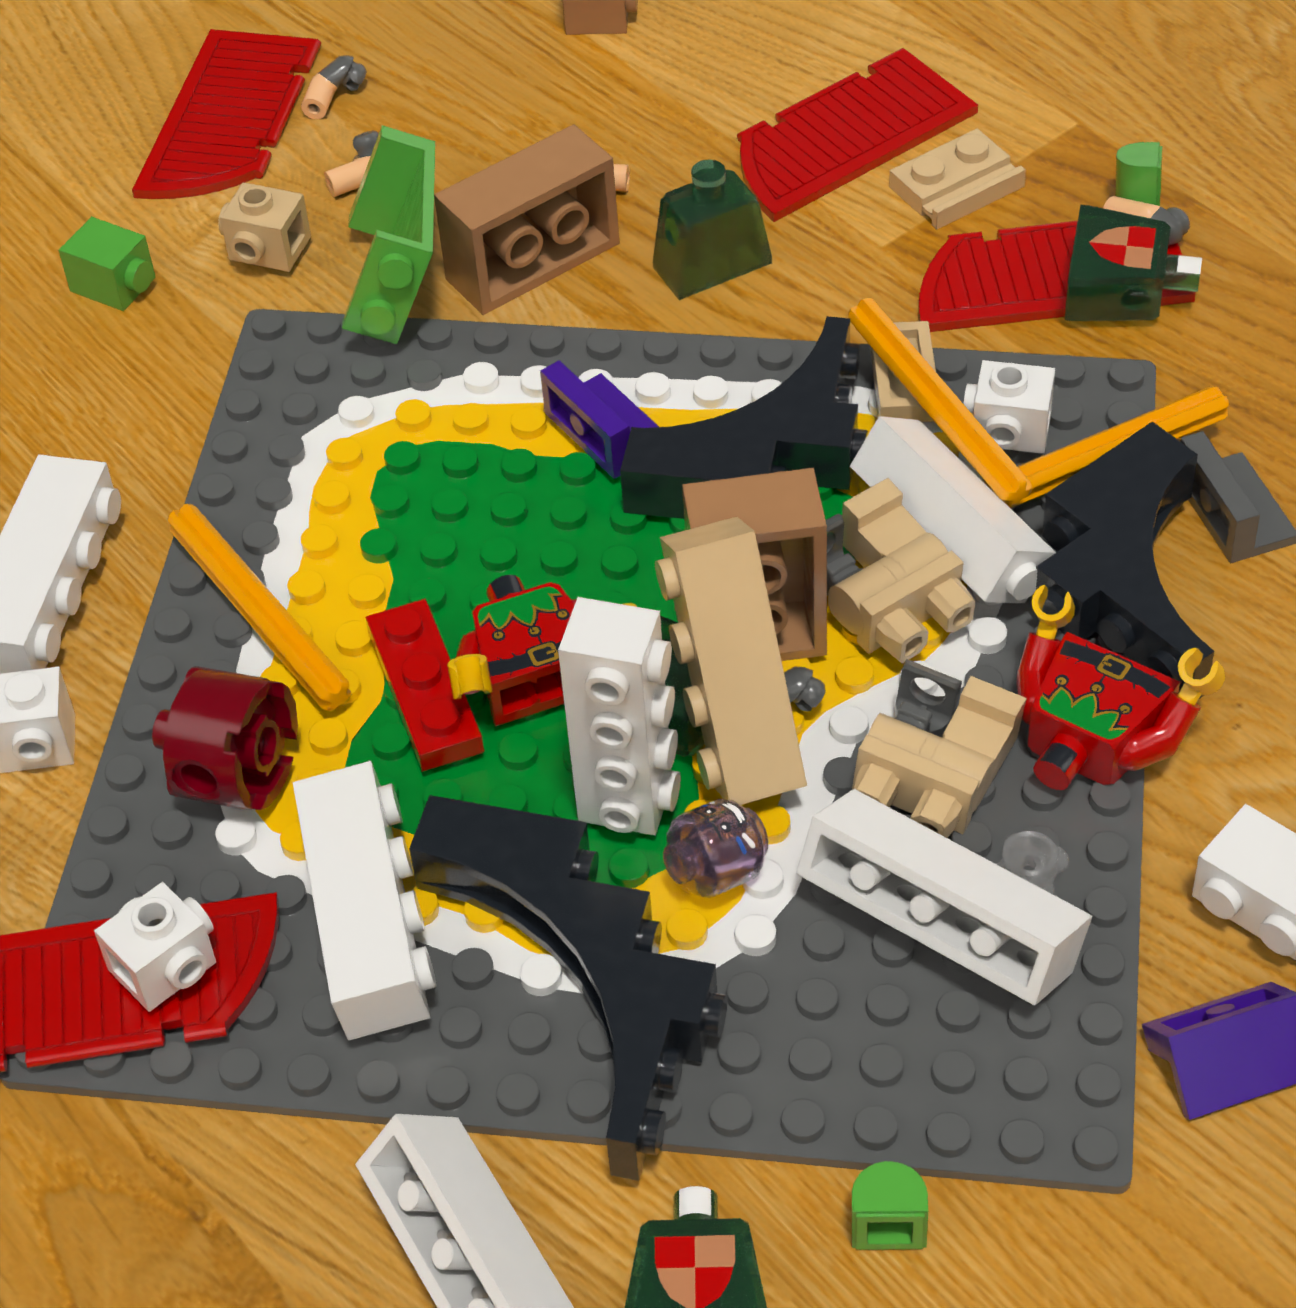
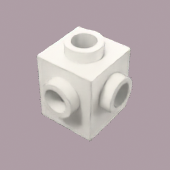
(1013, 404)
(157, 945)

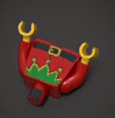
(514, 649)
(1099, 709)

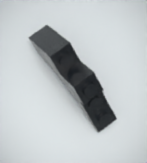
(791, 428)
(1104, 556)

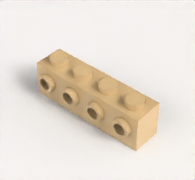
(732, 661)

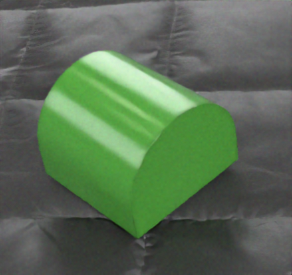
(1139, 172)
(889, 1208)

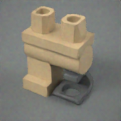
(903, 575)
(933, 775)

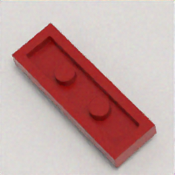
(419, 680)

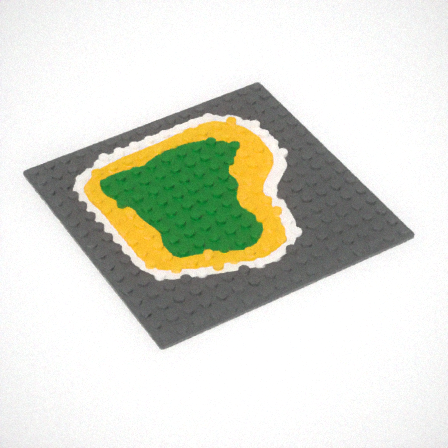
(427, 473)

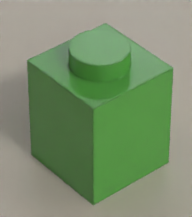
(107, 263)

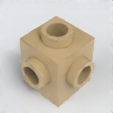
(265, 226)

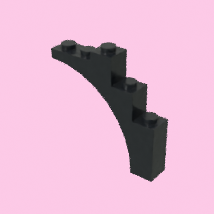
(603, 935)

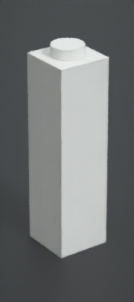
(955, 507)

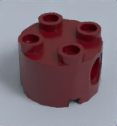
(227, 738)

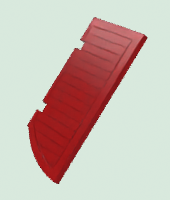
(224, 114)
(847, 131)
(1006, 278)
(69, 1007)

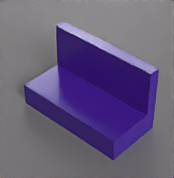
(592, 414)
(1229, 1048)

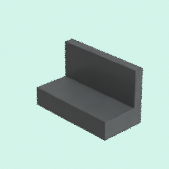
(1236, 503)

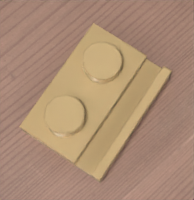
(956, 178)

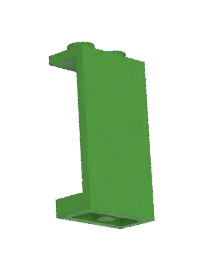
(398, 209)

